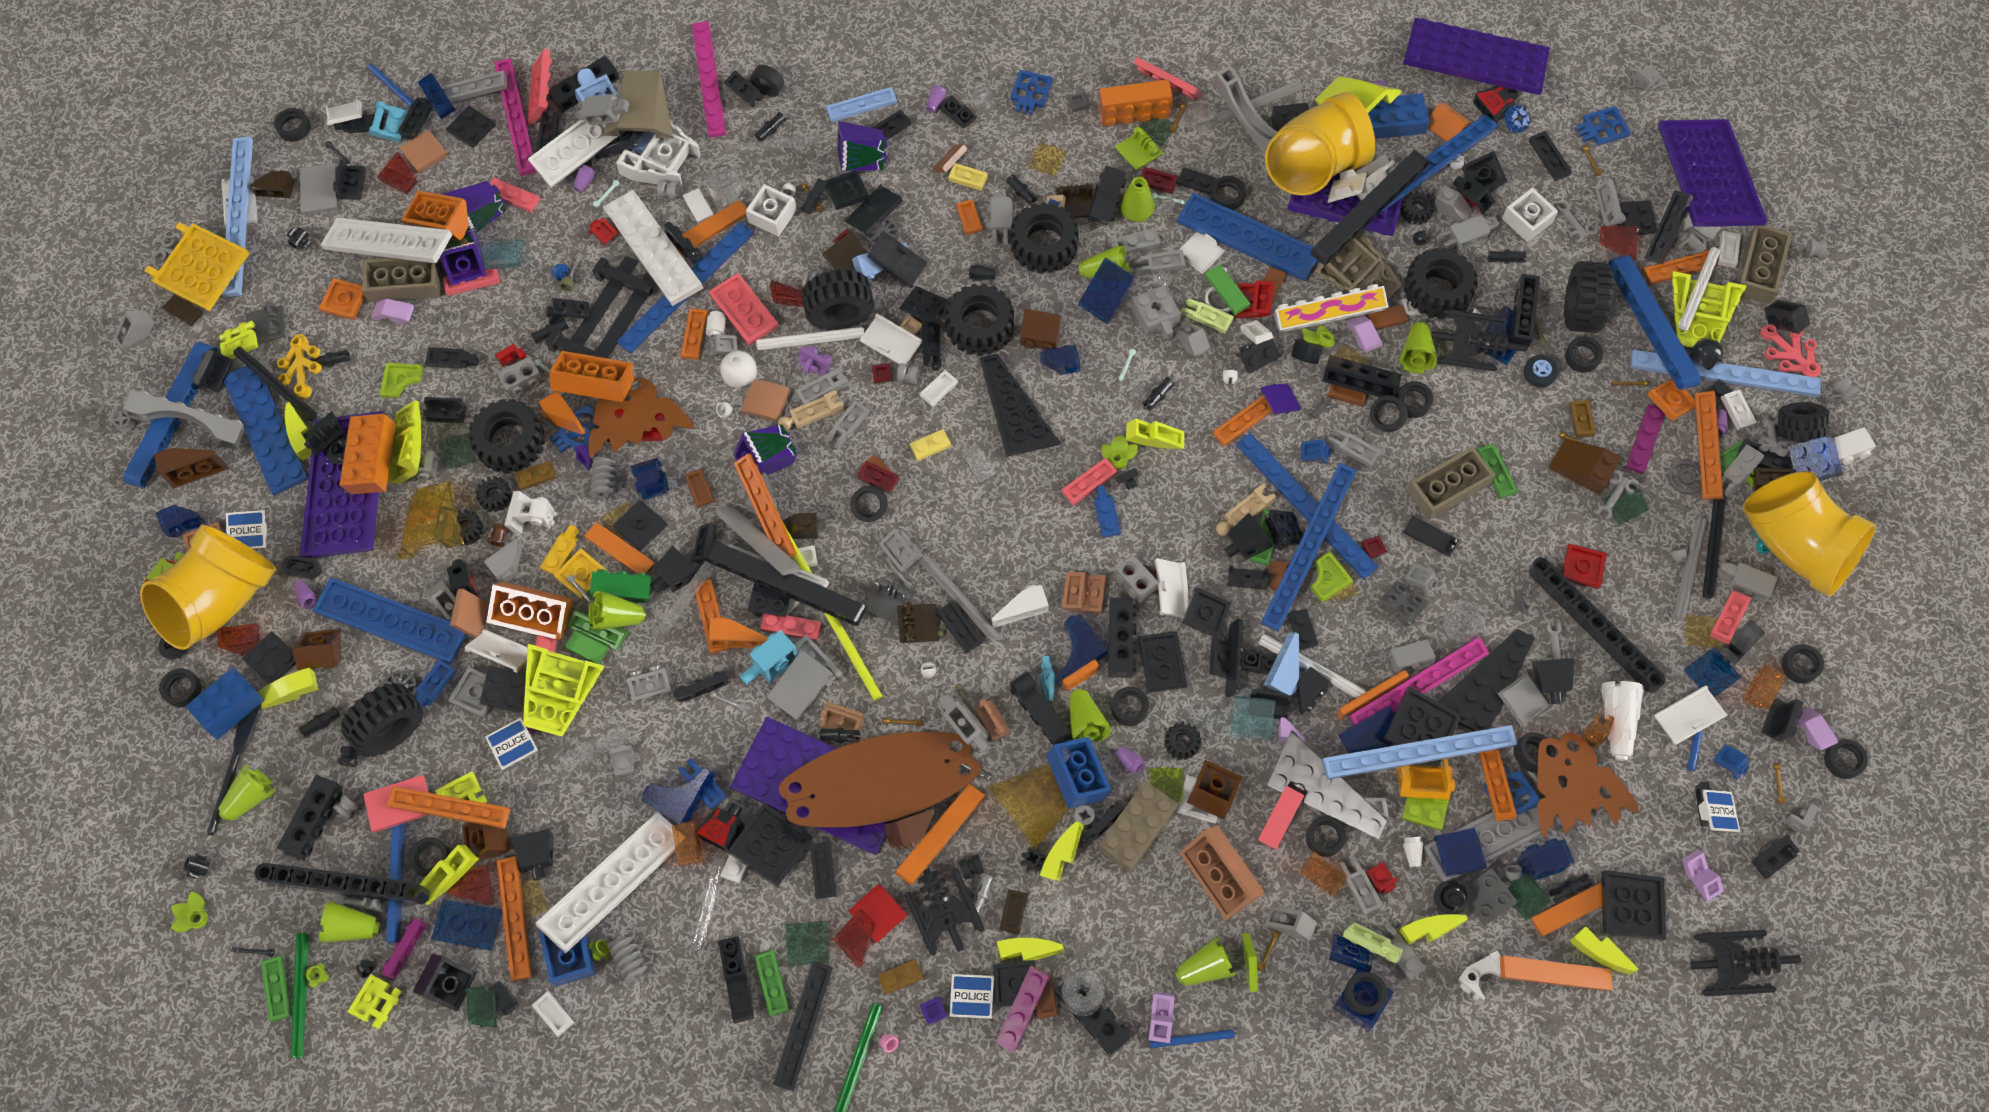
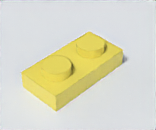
(968, 177)
(930, 445)

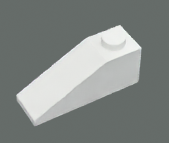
(1025, 605)

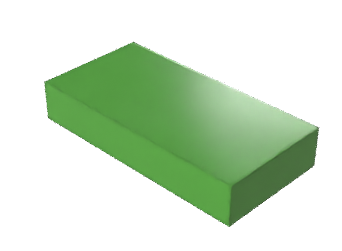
(586, 647)

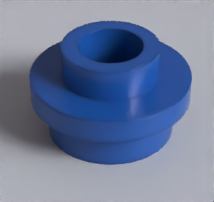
(560, 271)

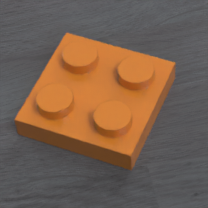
(343, 299)
(1672, 400)

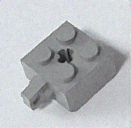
(1156, 311)

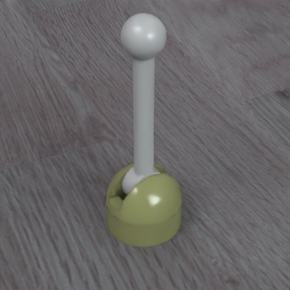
(568, 281)
(571, 579)

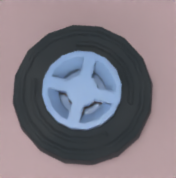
(1539, 364)

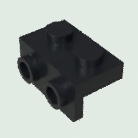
(349, 181)
(1258, 355)
(212, 370)
(1782, 719)

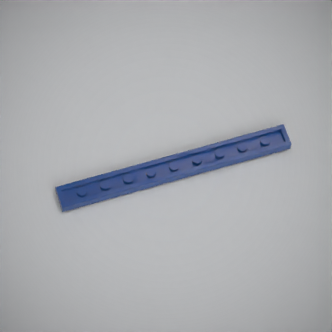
(1451, 150)
(703, 270)
(1305, 504)
(1308, 547)

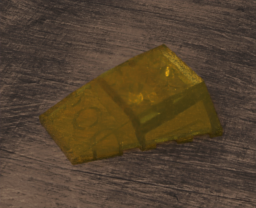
(431, 520)
(1032, 802)

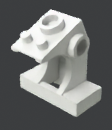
(539, 514)
(1490, 965)

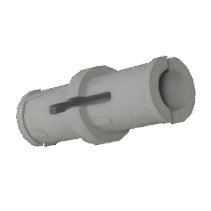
(980, 895)

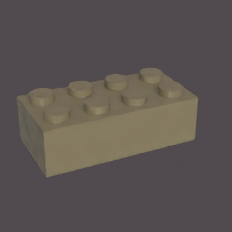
(1763, 263)
(400, 279)
(1450, 483)
(1137, 827)

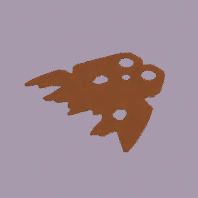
(637, 417)
(1582, 787)

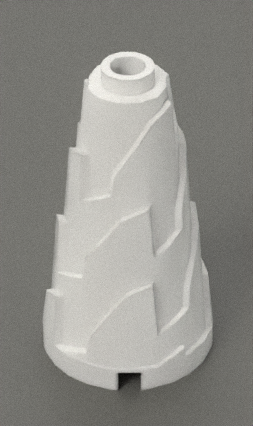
(1624, 704)

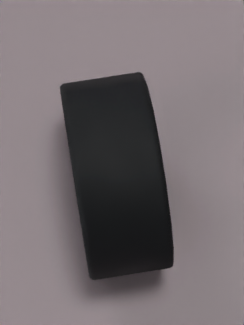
(767, 80)
(294, 135)
(1228, 181)
(1576, 364)
(1420, 388)
(1399, 423)
(855, 508)
(1792, 673)
(170, 678)
(1130, 691)
(1522, 756)
(1836, 769)
(1330, 821)
(419, 847)
(1377, 981)

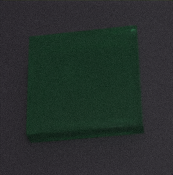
(807, 943)

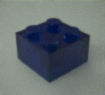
(1817, 456)
(1546, 859)
(1365, 994)

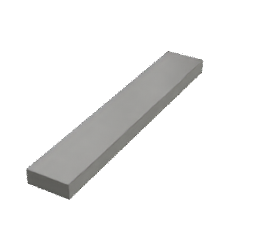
(758, 540)

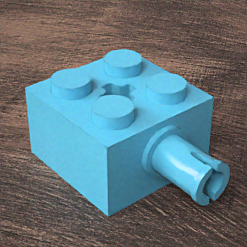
(770, 658)

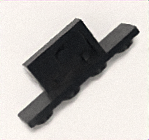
(1226, 657)

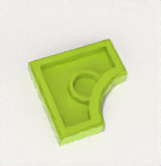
(398, 377)
(1330, 577)
(1250, 961)

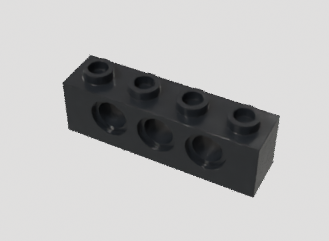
(564, 94)
(1524, 309)
(1361, 377)
(1121, 608)
(308, 807)
(1110, 1044)

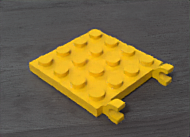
(199, 266)

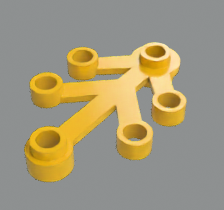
(299, 344)

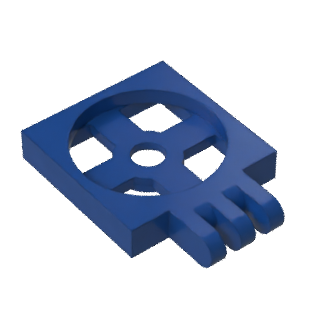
(1027, 101)
(1591, 131)
(566, 440)
(1526, 789)

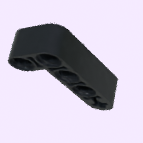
(1041, 712)

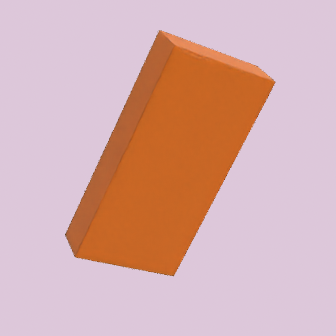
(969, 217)
(1080, 675)

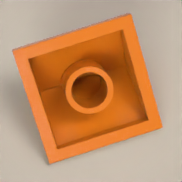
(1447, 121)

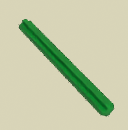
(299, 996)
(858, 1058)

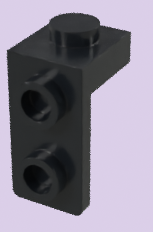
(566, 308)
(1741, 642)

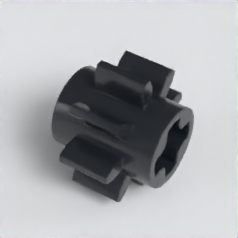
(298, 238)
(1028, 863)
(196, 865)

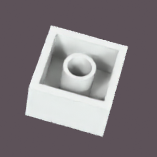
(771, 210)
(1530, 215)

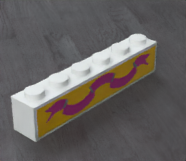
(1330, 309)

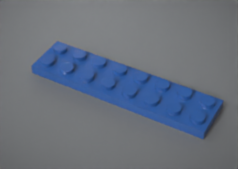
(1248, 236)
(265, 430)
(390, 620)

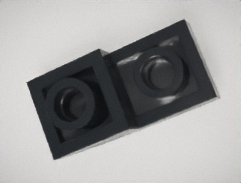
(959, 114)
(1257, 661)

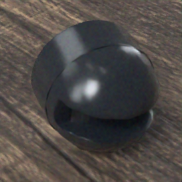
(1420, 238)
(362, 967)

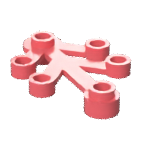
(1792, 352)

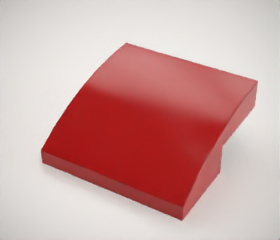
(1260, 299)
(881, 909)

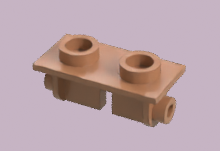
(992, 719)

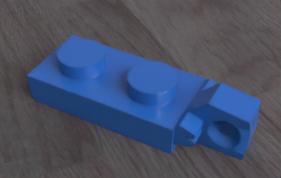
(1106, 513)
(434, 683)

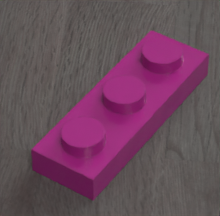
(403, 948)

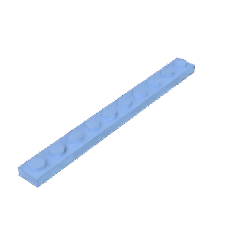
(238, 204)
(1737, 375)
(1418, 752)

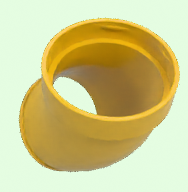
(1320, 145)
(1809, 530)
(204, 587)

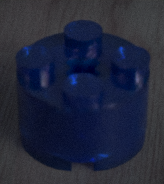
(650, 479)

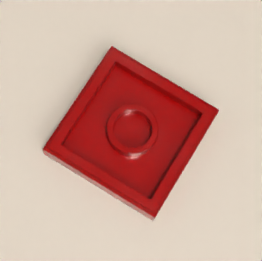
(1584, 566)

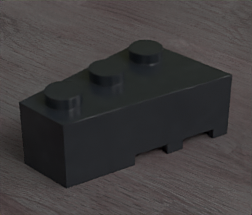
(1107, 195)

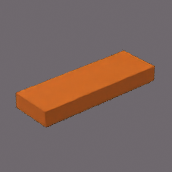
(694, 334)

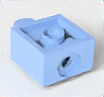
(591, 86)

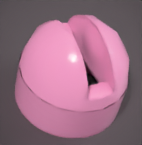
(890, 1040)

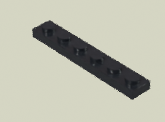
(802, 1026)

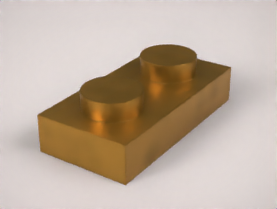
(1582, 419)
(535, 475)
(900, 977)

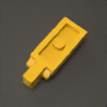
(560, 551)

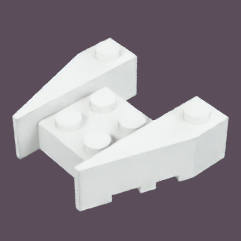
(659, 159)

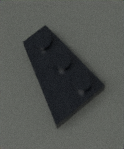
(627, 140)

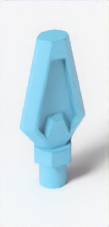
(1047, 679)

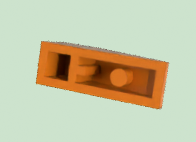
(559, 413)
(730, 634)

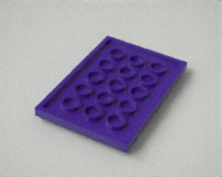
(1317, 206)

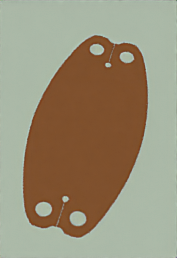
(878, 779)

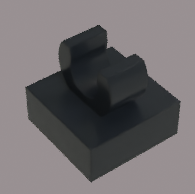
(1127, 477)

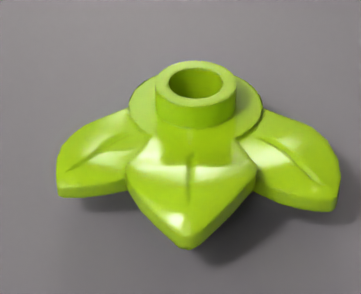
(1322, 336)
(1119, 449)
(187, 912)

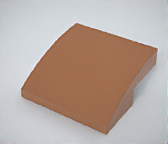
(765, 400)
(1084, 592)

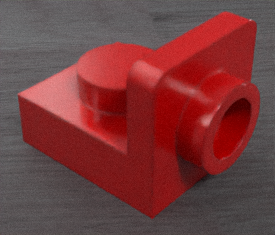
(602, 230)
(509, 355)
(1381, 878)

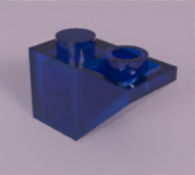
(1062, 360)
(176, 520)

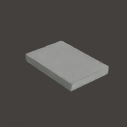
(317, 189)
(800, 685)

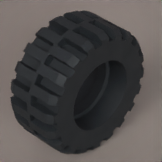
(1048, 218)
(1443, 265)
(1588, 296)
(979, 298)
(837, 299)
(516, 454)
(381, 720)

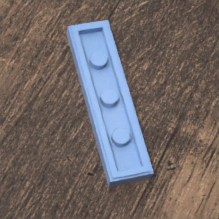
(861, 104)

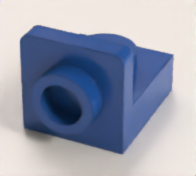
(1315, 451)
(1732, 761)

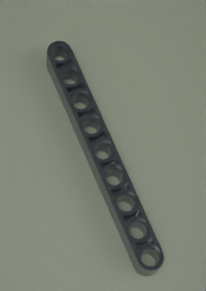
(1369, 207)
(787, 585)
(1605, 628)
(350, 885)

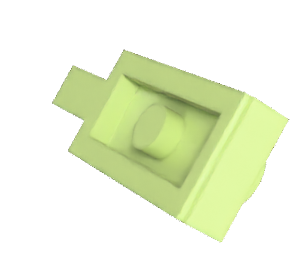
(1373, 942)

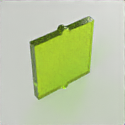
(1168, 781)

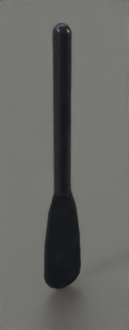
(243, 733)

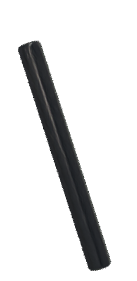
(275, 383)
(1713, 548)

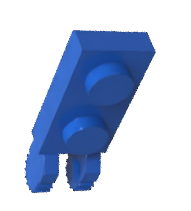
(713, 795)

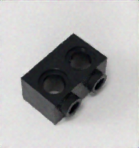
(1787, 316)

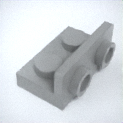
(901, 549)
(648, 683)

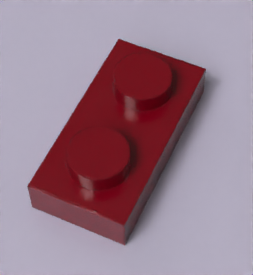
(1160, 180)
(878, 477)

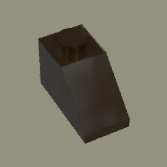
(274, 184)
(802, 525)

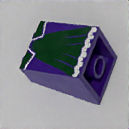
(860, 147)
(482, 203)
(464, 257)
(769, 448)

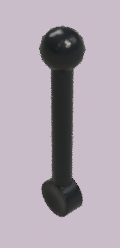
(328, 144)
(270, 952)

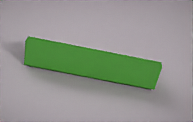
(581, 620)

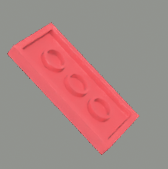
(1175, 83)
(538, 87)
(743, 309)

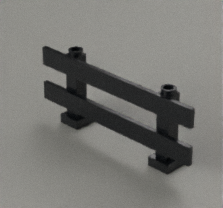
(617, 278)

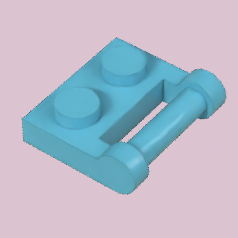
(393, 122)

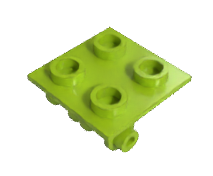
(1139, 149)

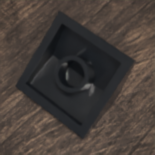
(1486, 171)

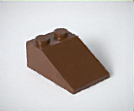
(1585, 464)
(185, 466)

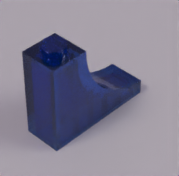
(1084, 647)
(681, 801)

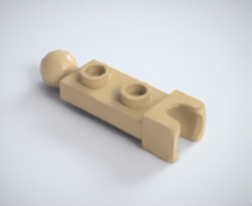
(813, 411)
(1252, 504)

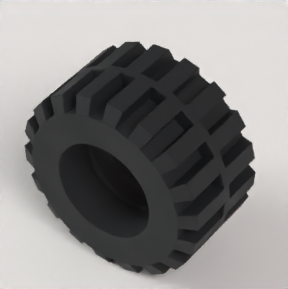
(1803, 421)

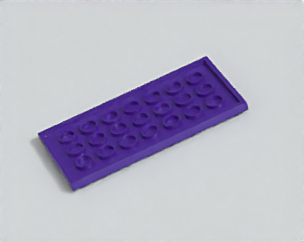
(1477, 56)
(1713, 172)
(332, 516)
(777, 754)

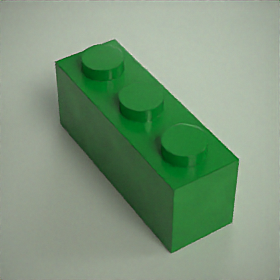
(621, 584)

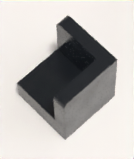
(1306, 351)

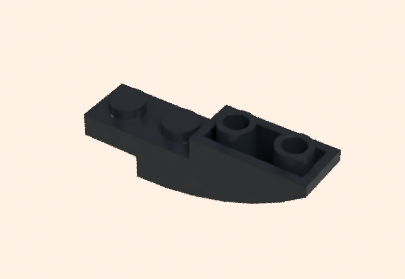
(736, 979)

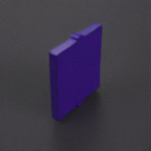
(1280, 398)

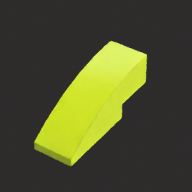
(295, 430)
(1154, 434)
(288, 688)
(1062, 852)
(448, 871)
(1431, 927)
(1028, 948)
(1603, 951)

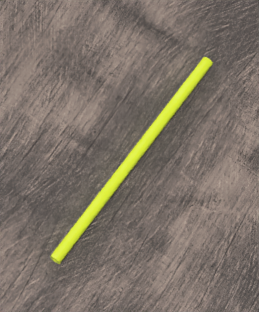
(843, 637)

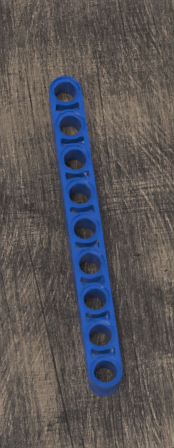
(1654, 323)
(161, 429)

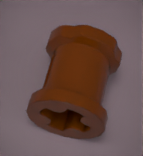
(498, 535)

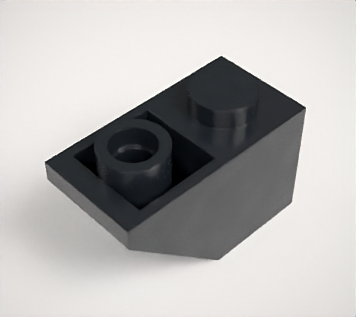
(1309, 688)

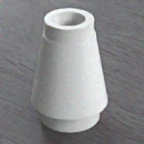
(1413, 849)

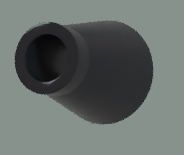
(979, 272)

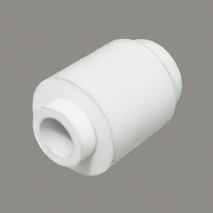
(715, 323)

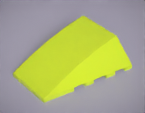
(1368, 93)
(1712, 312)
(406, 444)
(555, 689)

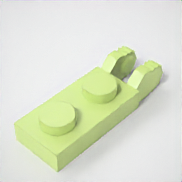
(1207, 315)

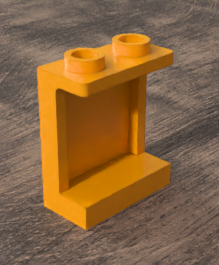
(1426, 781)

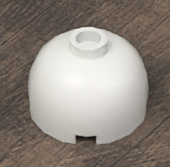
(738, 369)

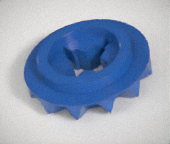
(1513, 112)

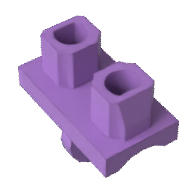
(813, 362)

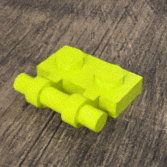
(239, 336)
(463, 788)
(368, 999)

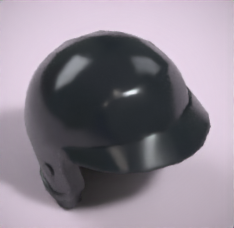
(1707, 352)
(1453, 896)

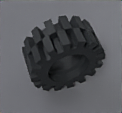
(1415, 216)
(497, 503)
(476, 528)
(1182, 729)

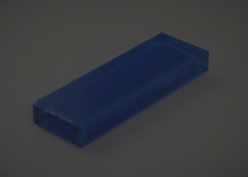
(436, 95)

